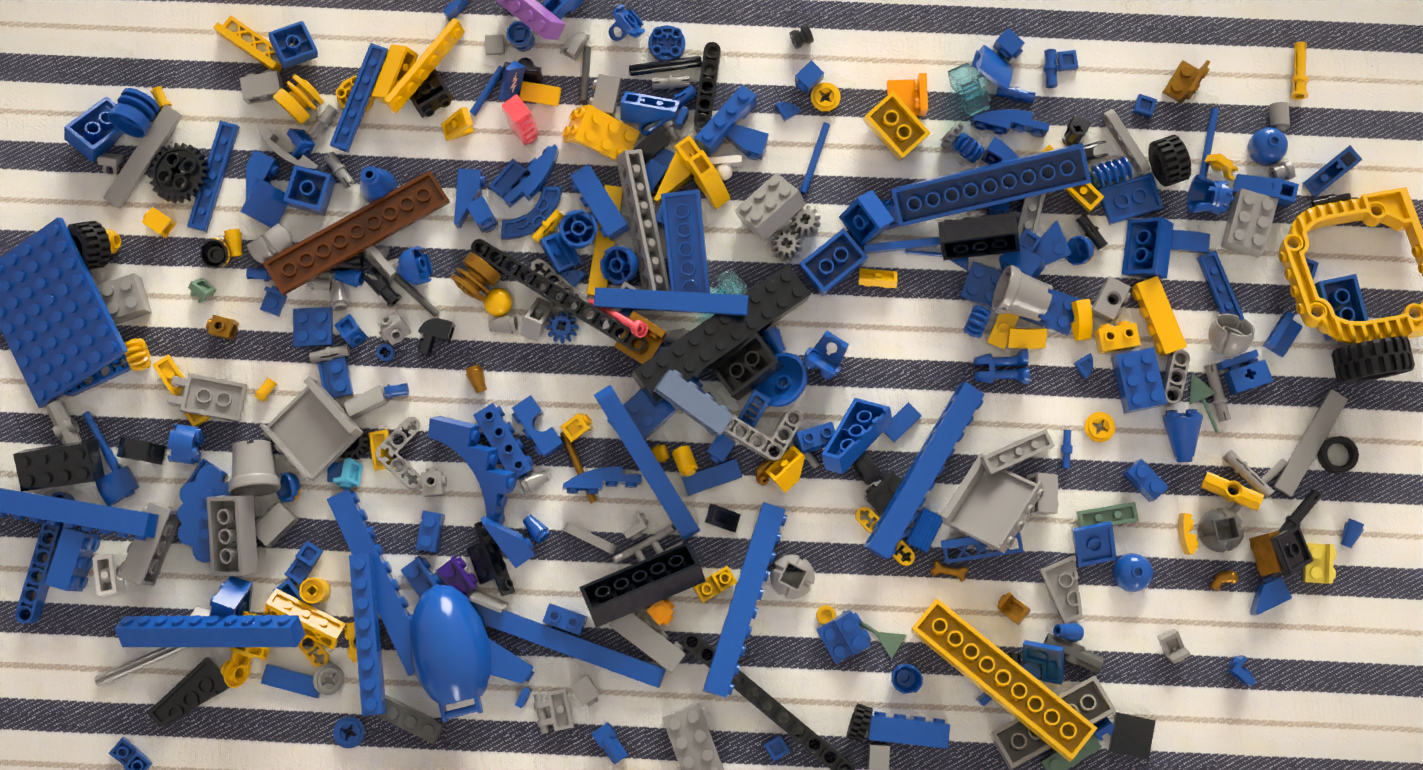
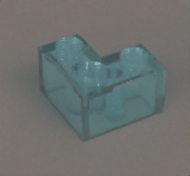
(971, 89)
(729, 283)

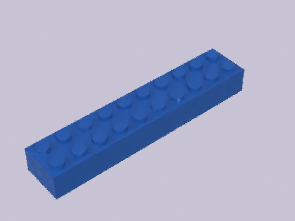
(991, 184)

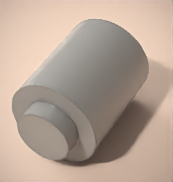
(1279, 115)

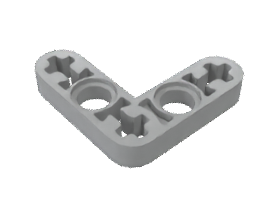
(394, 449)

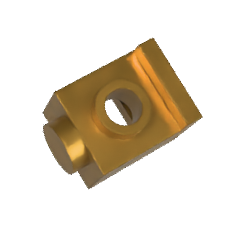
(228, 329)

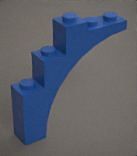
(482, 460)

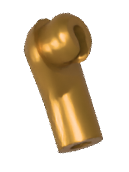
(761, 475)
(1224, 577)

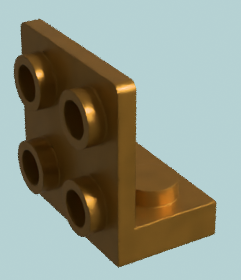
(1185, 81)
(654, 336)

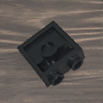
(431, 95)

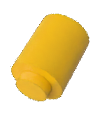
(685, 461)

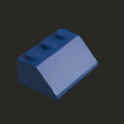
(1147, 248)

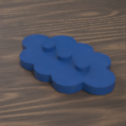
(194, 513)

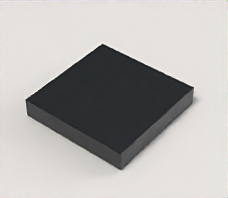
(1291, 549)
(1132, 735)

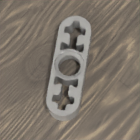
(589, 538)

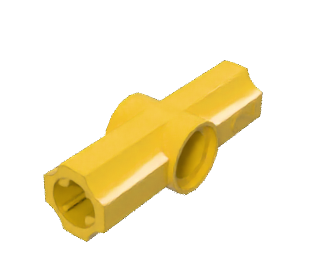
(1244, 495)

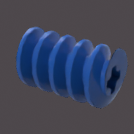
(1110, 171)

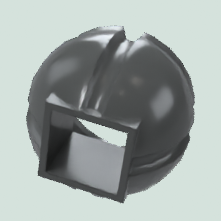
(1209, 533)

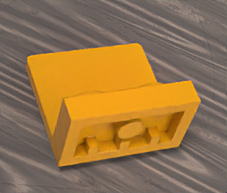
(912, 93)

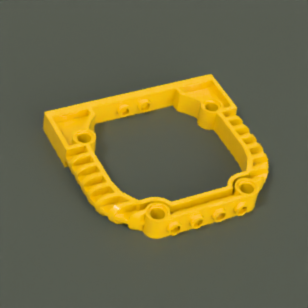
(1391, 209)

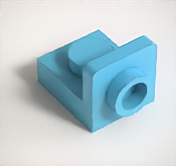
(350, 474)

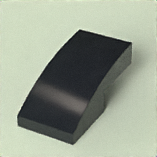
(653, 144)

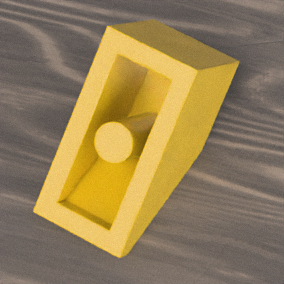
(787, 470)

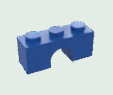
(526, 413)

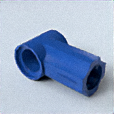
(607, 739)

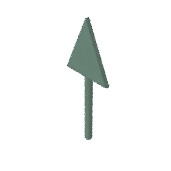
(1200, 391)

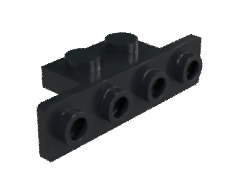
(489, 562)

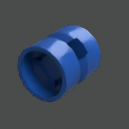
(520, 36)

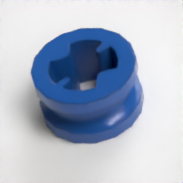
(390, 357)

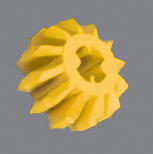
(138, 354)

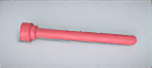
(637, 327)

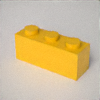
(395, 66)

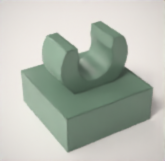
(202, 289)

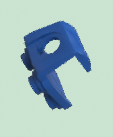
(818, 357)

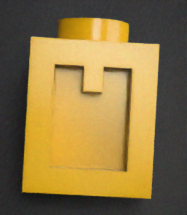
(577, 426)

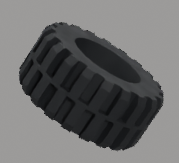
(1373, 360)

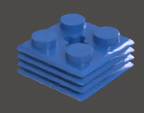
(298, 35)

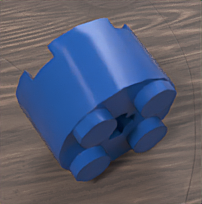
(185, 444)

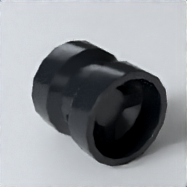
(801, 37)

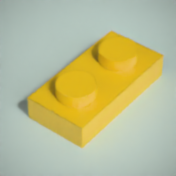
(878, 278)

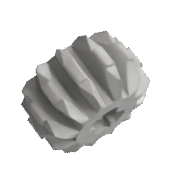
(805, 228)
(791, 240)

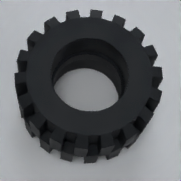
(1169, 160)
(92, 243)

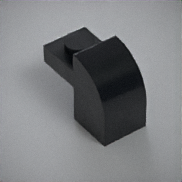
(432, 330)
(141, 451)

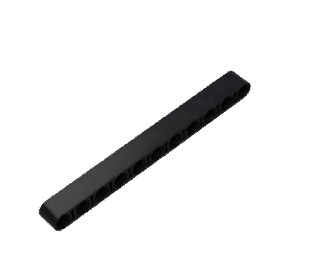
(552, 290)
(773, 714)

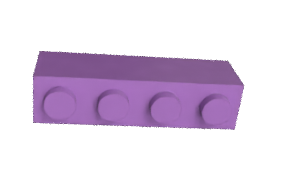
(535, 17)

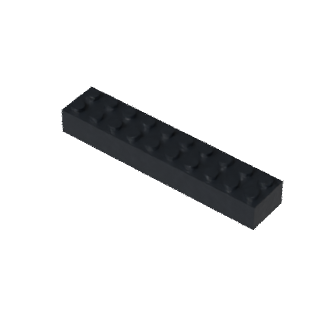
(723, 333)

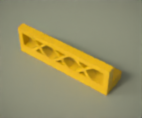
(237, 40)
(315, 623)

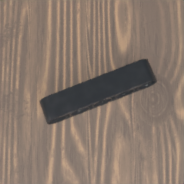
(707, 80)

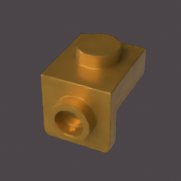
(1013, 608)

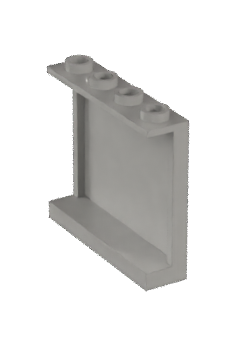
(312, 431)
(992, 505)

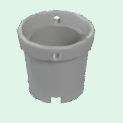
(1021, 294)
(253, 469)

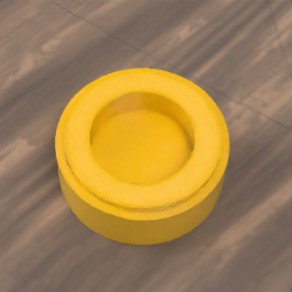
(825, 614)

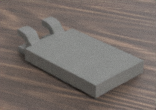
(209, 397)

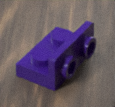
(456, 575)

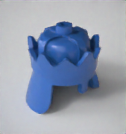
(1208, 196)

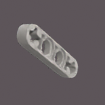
(1126, 142)
(562, 282)

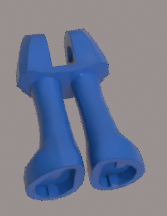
(1020, 374)

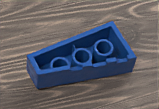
(855, 433)

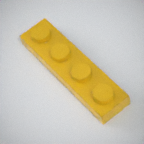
(166, 370)

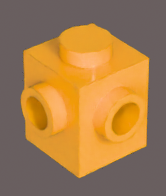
(662, 612)

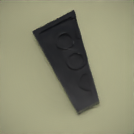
(193, 690)

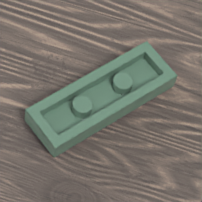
(1115, 514)
(1058, 762)

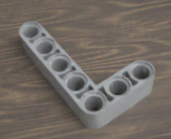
(766, 442)

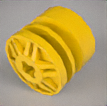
(298, 99)

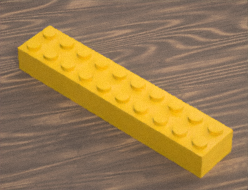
(1003, 680)

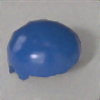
(906, 678)

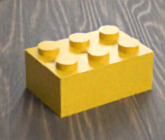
(896, 126)

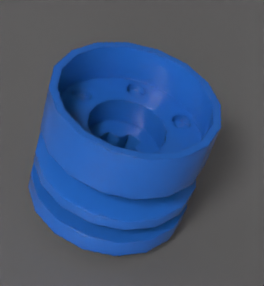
(134, 112)

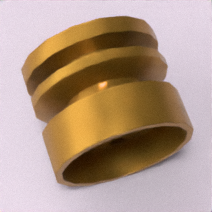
(475, 276)

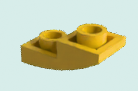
(540, 93)
(1083, 323)
(1027, 338)
(1188, 541)
(715, 584)

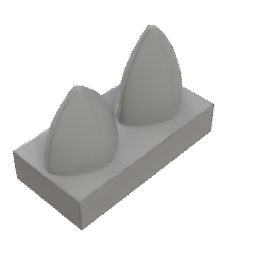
(377, 258)

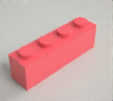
(520, 120)

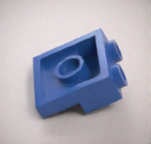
(844, 636)

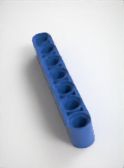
(38, 565)

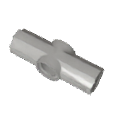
(64, 426)

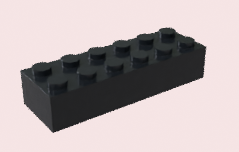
(642, 584)

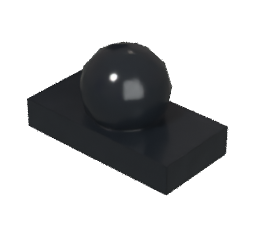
(532, 73)
(722, 518)

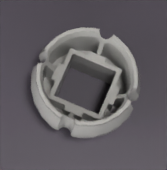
(270, 244)
(1230, 335)
(783, 588)

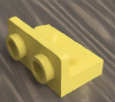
(1321, 568)

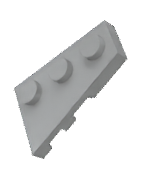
(1063, 588)

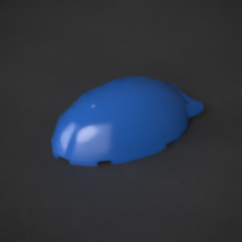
(450, 650)

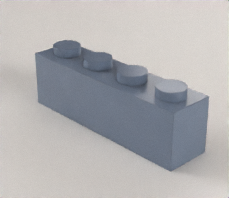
(693, 402)

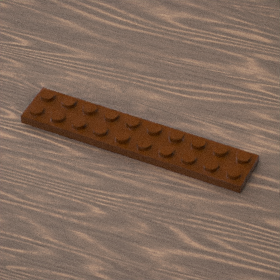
(355, 233)

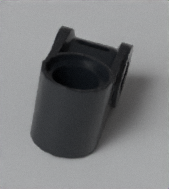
(1075, 130)

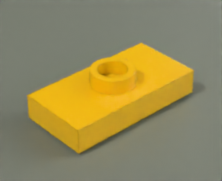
(1000, 330)

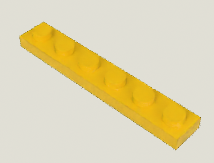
(424, 65)

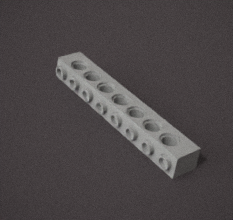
(642, 220)

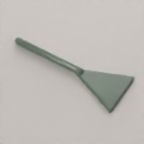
(890, 641)

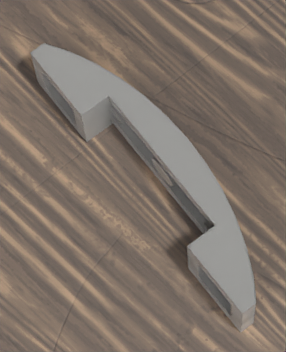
(271, 139)

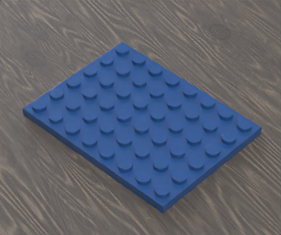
(54, 314)

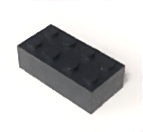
(979, 236)
(59, 465)

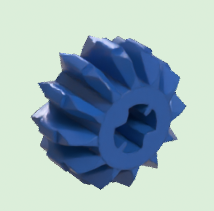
(967, 147)
(977, 321)
(568, 328)

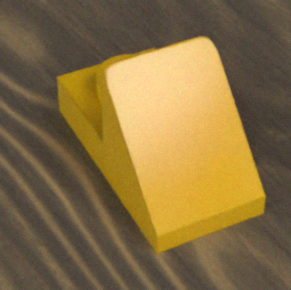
(457, 124)

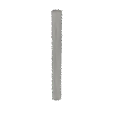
(1266, 478)

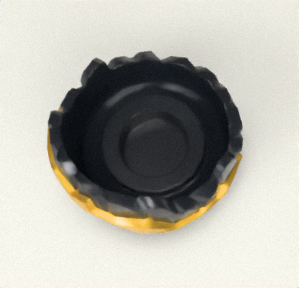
(215, 253)

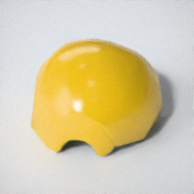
(498, 302)

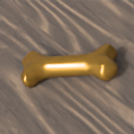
(939, 568)

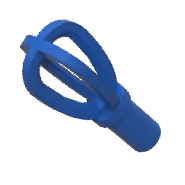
(662, 121)

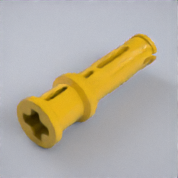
(1299, 79)

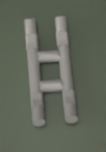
(652, 540)

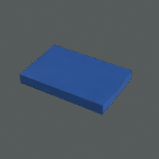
(1130, 199)

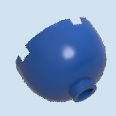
(1267, 146)
(578, 229)
(619, 264)
(415, 266)
(1132, 572)

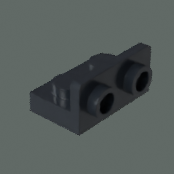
(880, 495)

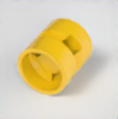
(315, 590)

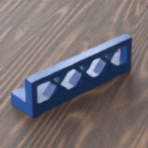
(966, 541)

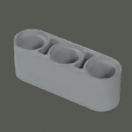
(1178, 369)

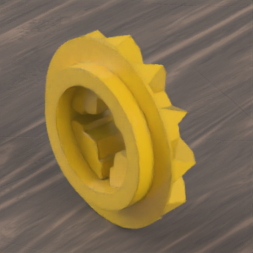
(825, 88)
(1108, 425)

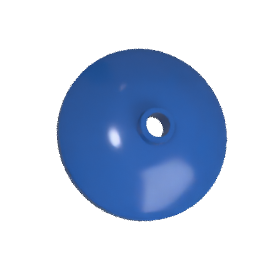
(793, 373)

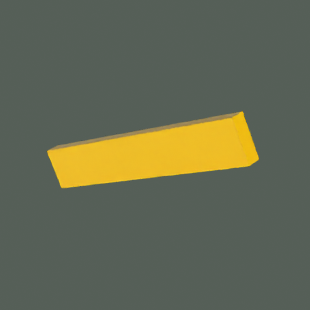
(601, 244)

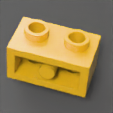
(1117, 338)

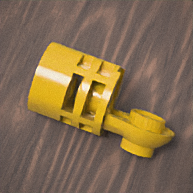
(238, 667)

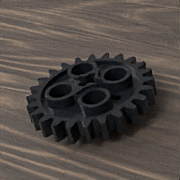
(193, 179)

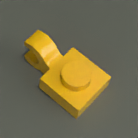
(1221, 163)

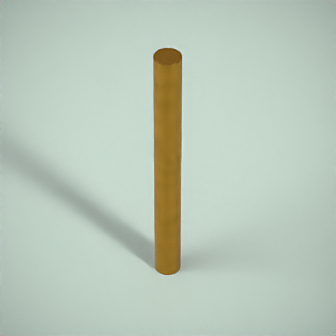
(576, 462)

